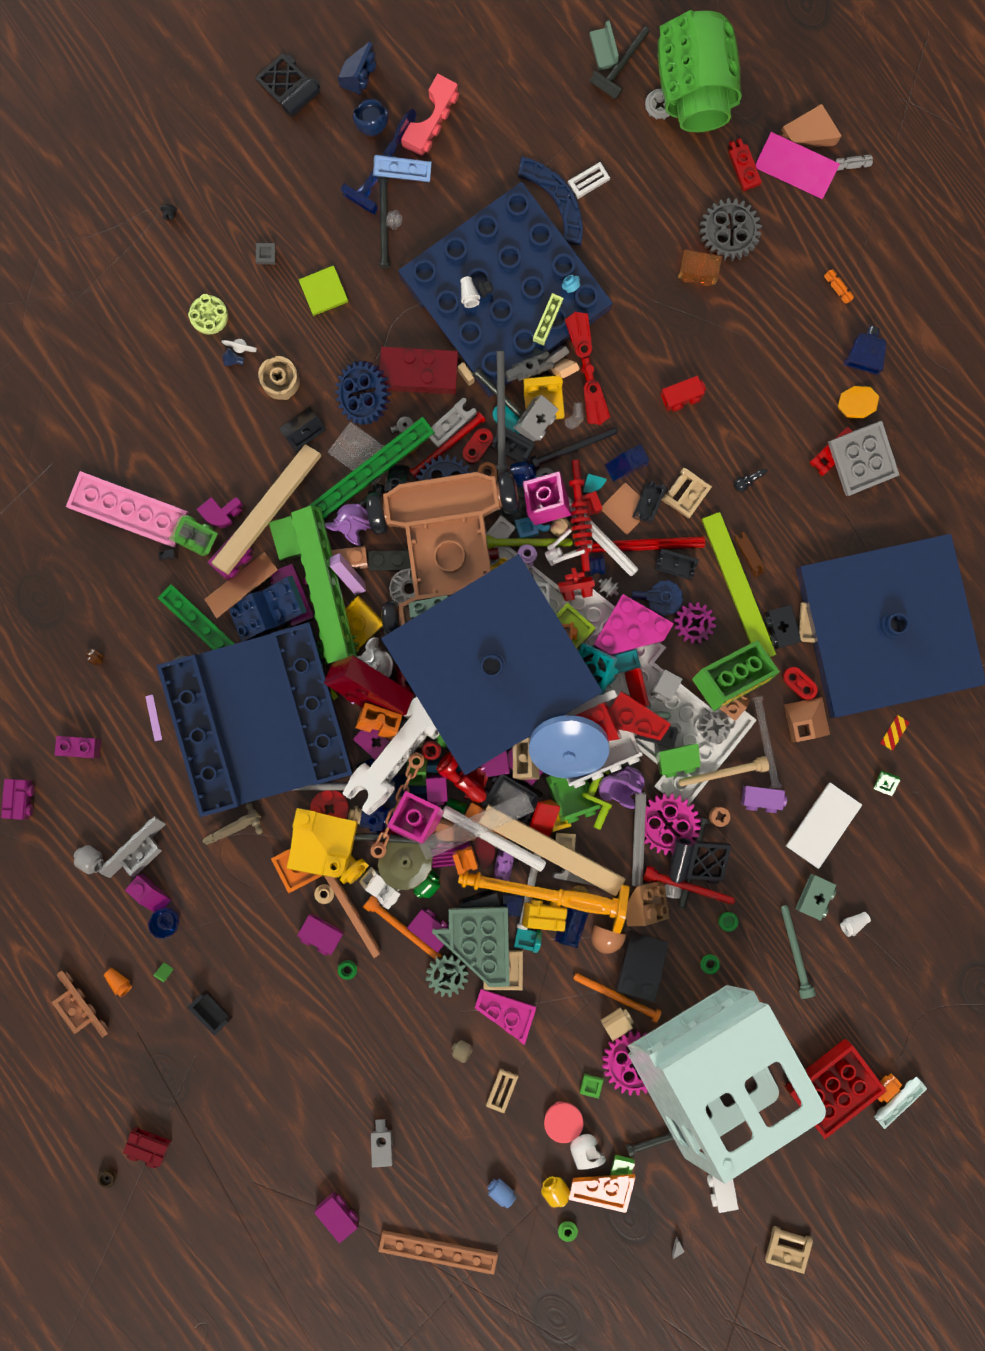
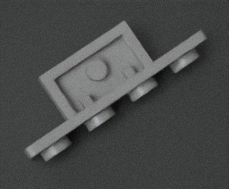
(136, 852)

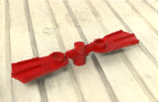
(580, 335)

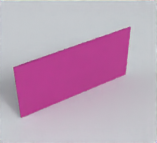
(797, 165)

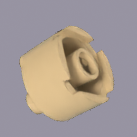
(284, 387)

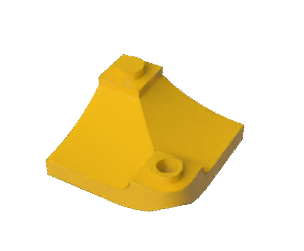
(320, 843)

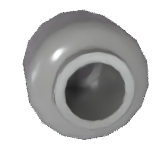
(88, 859)

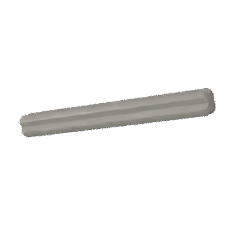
(639, 836)

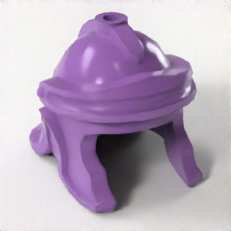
(350, 521)
(621, 786)

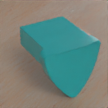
(528, 939)

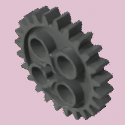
(747, 229)

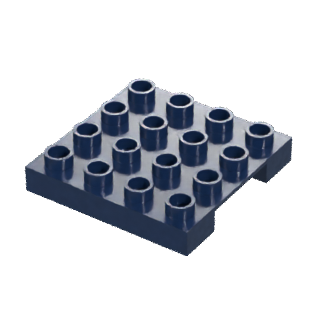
(525, 262)
(255, 719)

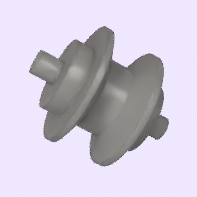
(608, 587)

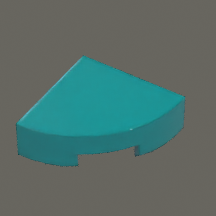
(593, 483)

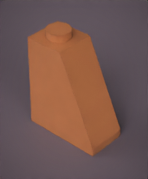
(812, 129)

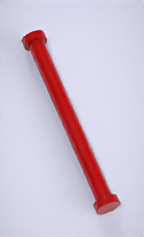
(449, 443)

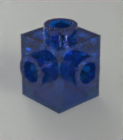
(376, 820)

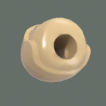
(560, 526)

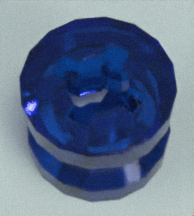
(597, 565)

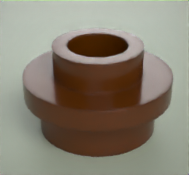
(94, 657)

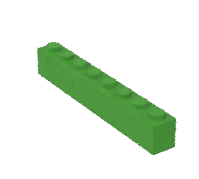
(323, 584)

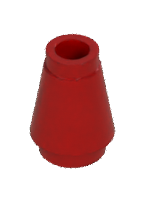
(428, 753)

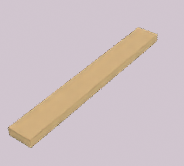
(266, 509)
(561, 855)

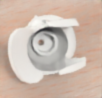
(377, 658)

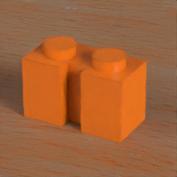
(379, 719)

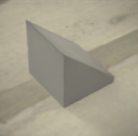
(677, 1249)

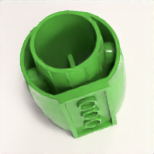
(699, 69)

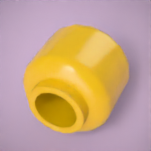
(555, 1192)

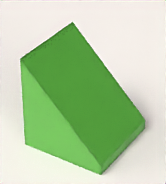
(163, 972)

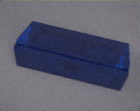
(574, 927)

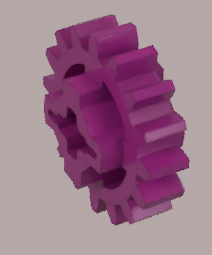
(688, 615)

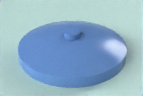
(569, 747)

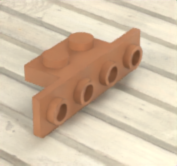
(75, 1010)

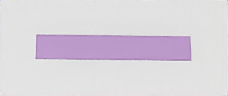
(153, 717)

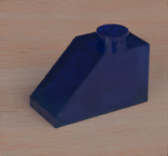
(627, 463)

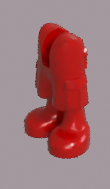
(447, 769)

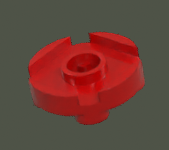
(331, 797)

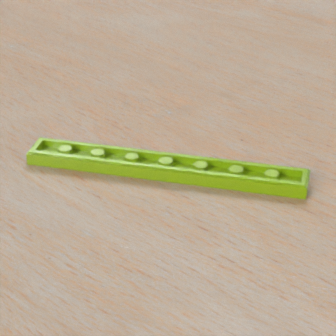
(737, 582)

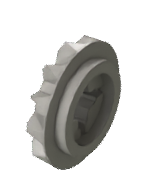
(650, 104)
(707, 722)

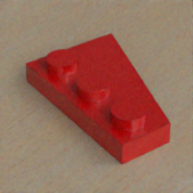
(637, 718)

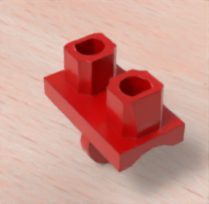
(585, 584)

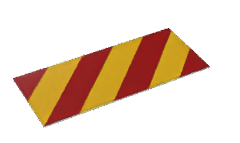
(894, 732)

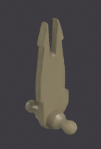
(251, 818)

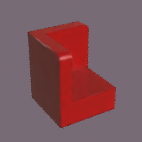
(593, 503)

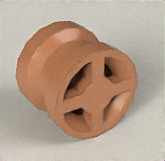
(716, 815)

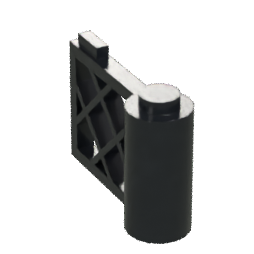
(299, 93)
(684, 860)

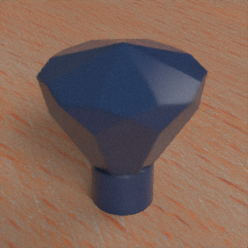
(231, 358)

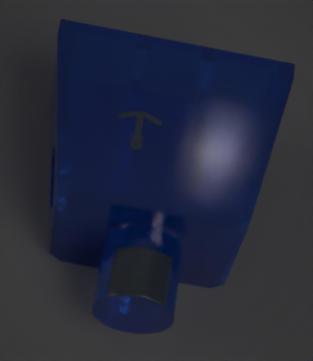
(867, 352)

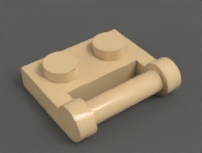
(691, 497)
(788, 1256)

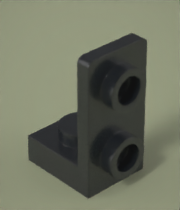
(396, 475)

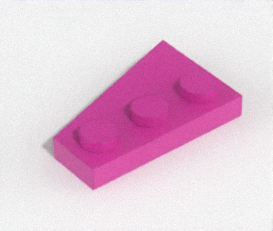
(507, 1012)

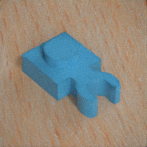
(526, 529)

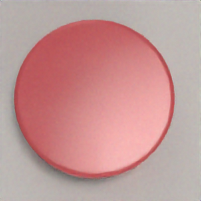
(563, 1122)

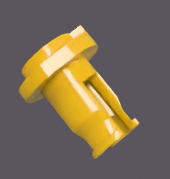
(354, 870)

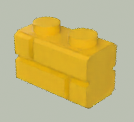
(544, 916)

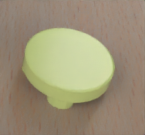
(208, 314)

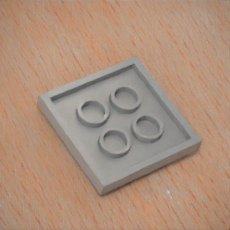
(863, 458)

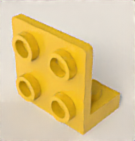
(548, 387)

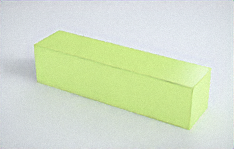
(548, 319)

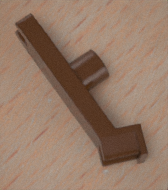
(750, 554)

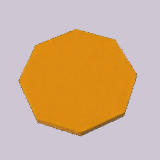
(858, 402)

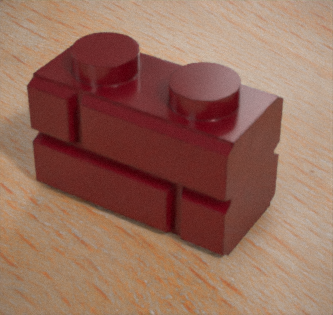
(146, 1147)

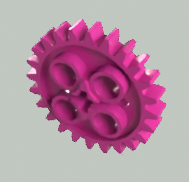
(683, 813)
(617, 1068)

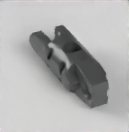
(521, 372)

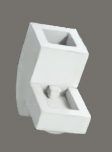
(377, 887)

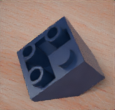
(357, 69)

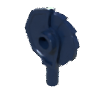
(663, 598)

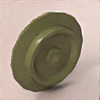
(404, 866)

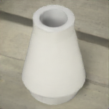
(469, 294)
(854, 924)

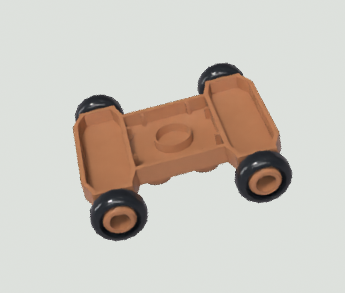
(442, 531)

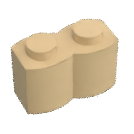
(617, 1023)

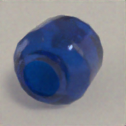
(523, 472)

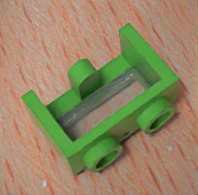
(193, 535)

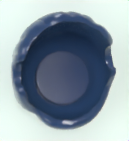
(371, 117)

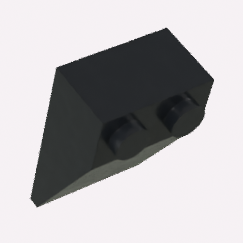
(642, 966)

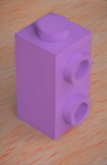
(765, 798)

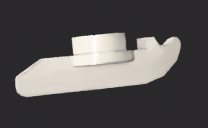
(239, 346)

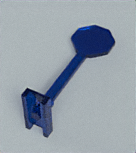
(360, 196)

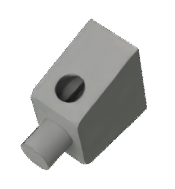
(382, 1153)

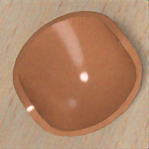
(606, 941)

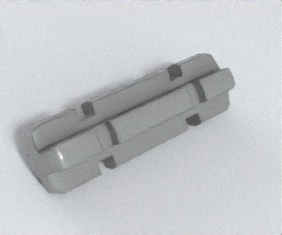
(854, 162)

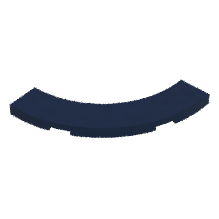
(560, 193)

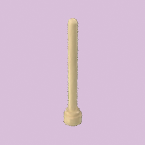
(760, 764)

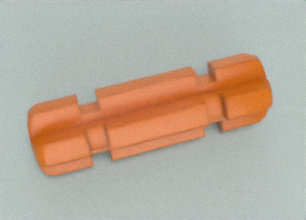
(839, 286)

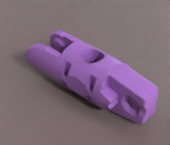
(503, 866)

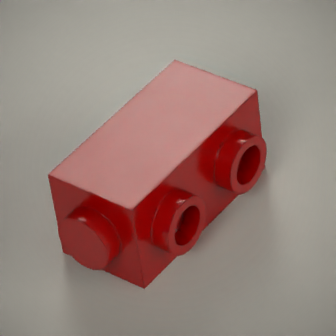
(682, 393)

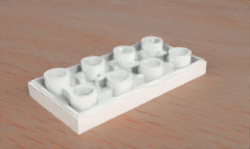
(823, 825)

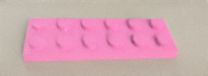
(124, 508)

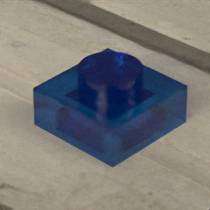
(514, 904)

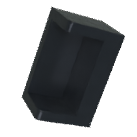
(209, 1012)

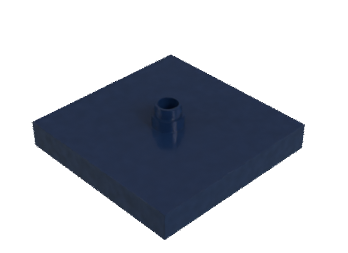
(891, 626)
(491, 664)

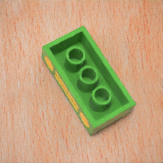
(735, 675)

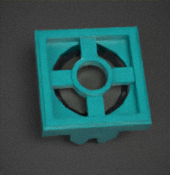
(600, 665)

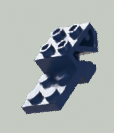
(267, 609)

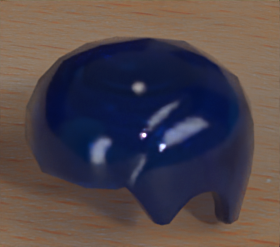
(163, 923)

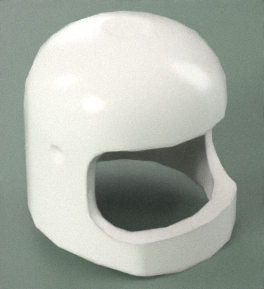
(583, 1150)

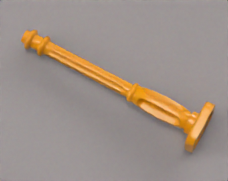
(576, 900)

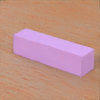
(347, 574)

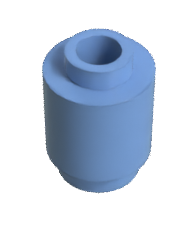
(501, 1193)

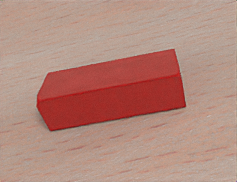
(636, 686)
(545, 816)

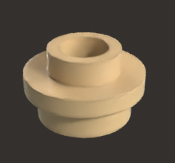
(355, 814)
(324, 887)

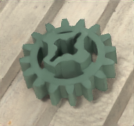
(441, 980)

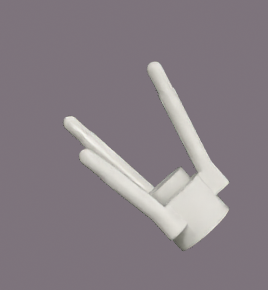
(556, 555)

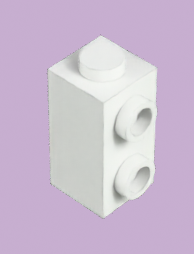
(724, 1195)

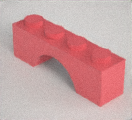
(419, 135)

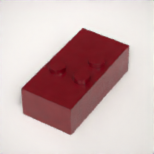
(420, 370)
(366, 685)

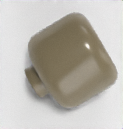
(462, 1051)

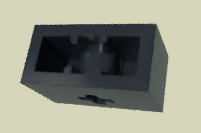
(785, 617)

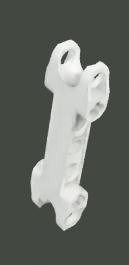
(377, 777)

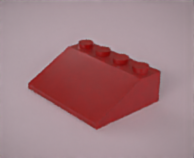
(843, 1085)

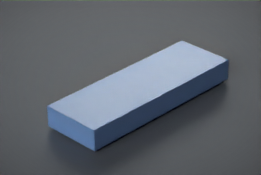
(402, 168)

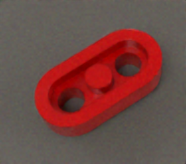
(477, 445)
(800, 681)

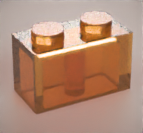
(699, 267)

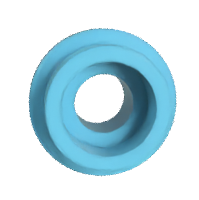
(571, 283)

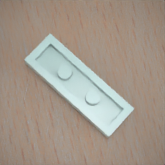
(900, 1102)

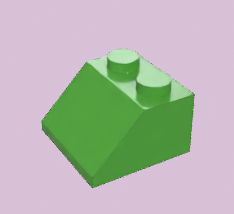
(678, 759)

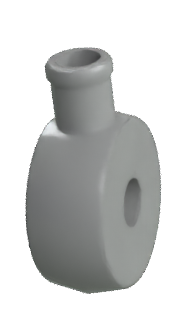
(399, 426)

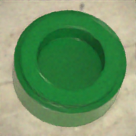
(728, 921)

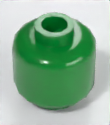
(429, 886)

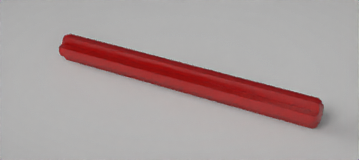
(654, 544)

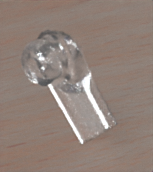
(577, 418)

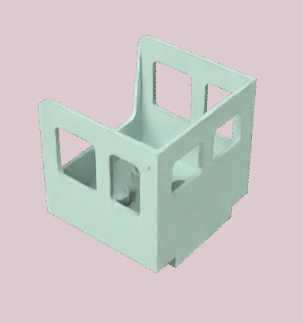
(711, 1054)

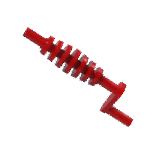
(582, 535)

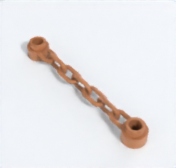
(378, 844)

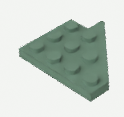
(480, 941)

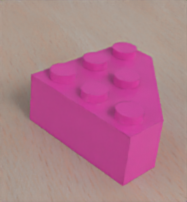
(631, 628)

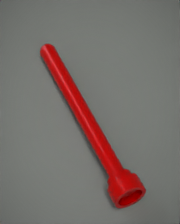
(652, 875)

